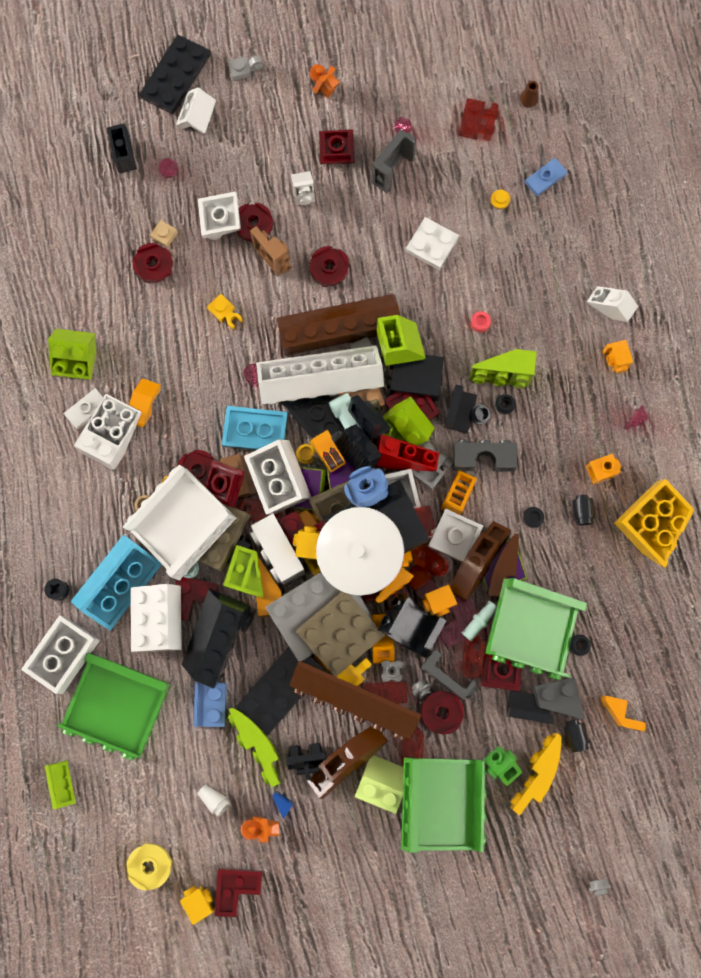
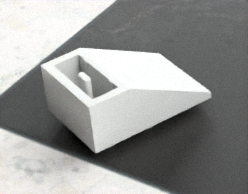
(108, 432)

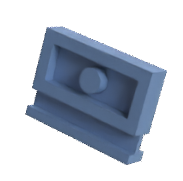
(210, 705)

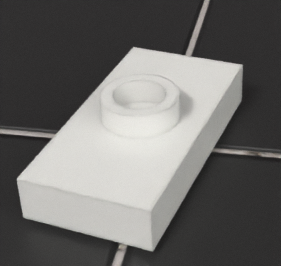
(83, 410)

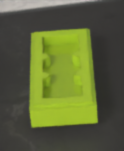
(60, 784)

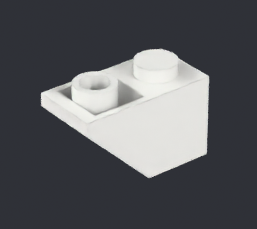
(303, 188)
(613, 303)

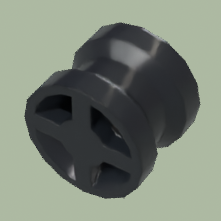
(61, 591)

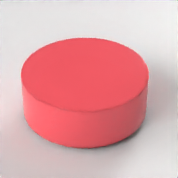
(480, 321)

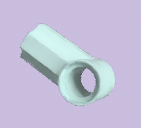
(340, 409)

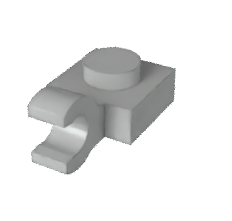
(242, 68)

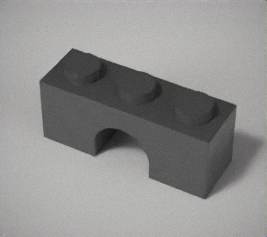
(502, 454)

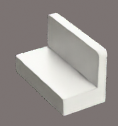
(196, 110)

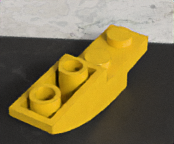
(545, 767)

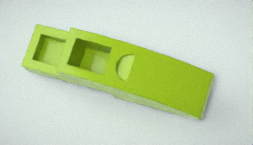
(253, 736)

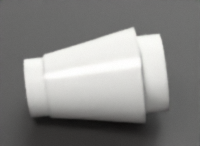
(213, 800)

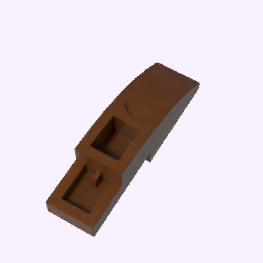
(478, 560)
(346, 759)

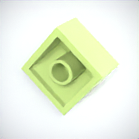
(381, 784)

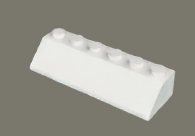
(320, 374)

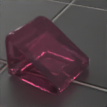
(637, 419)

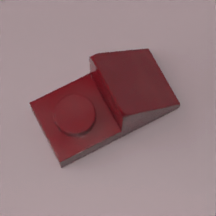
(421, 582)

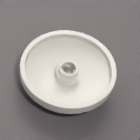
(360, 551)

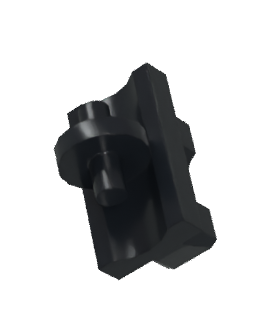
(306, 763)

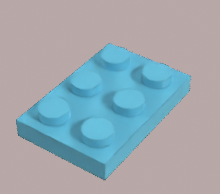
(253, 427)

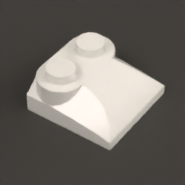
(219, 215)

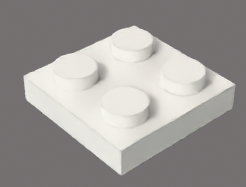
(432, 243)
(455, 535)

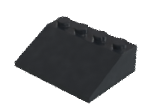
(401, 512)

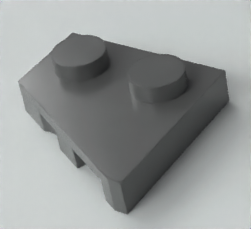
(559, 697)

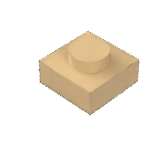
(163, 233)

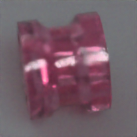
(251, 372)

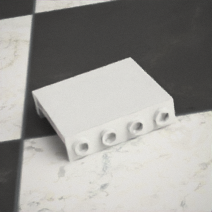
(179, 521)

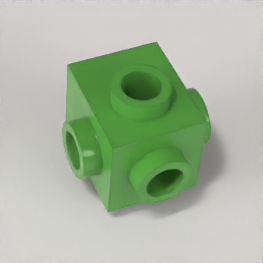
(502, 765)

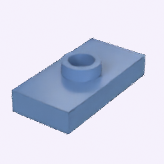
(545, 177)

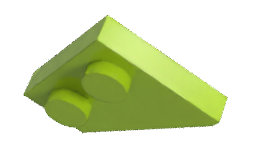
(244, 572)

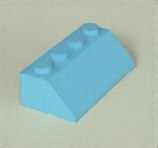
(108, 589)

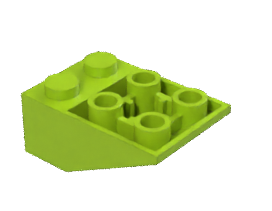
(510, 368)

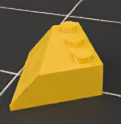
(656, 521)

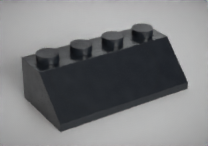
(214, 638)

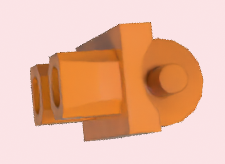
(325, 82)
(259, 828)

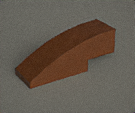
(505, 566)

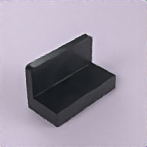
(459, 410)
(368, 417)
(524, 707)

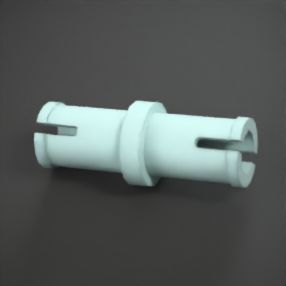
(479, 621)

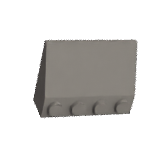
(301, 604)

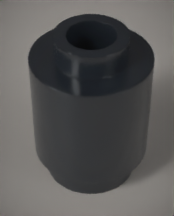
(583, 510)
(576, 735)

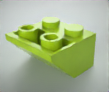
(399, 340)
(72, 353)
(408, 423)

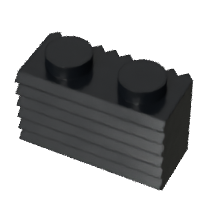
(121, 148)
(357, 448)

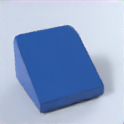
(283, 803)

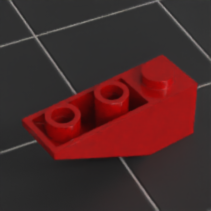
(405, 456)

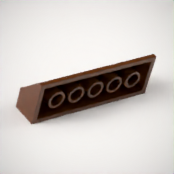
(334, 324)
(355, 700)

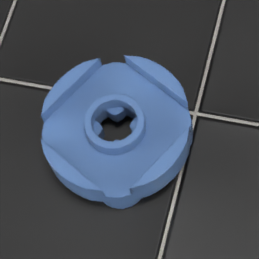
(371, 495)

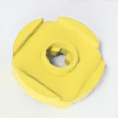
(136, 867)

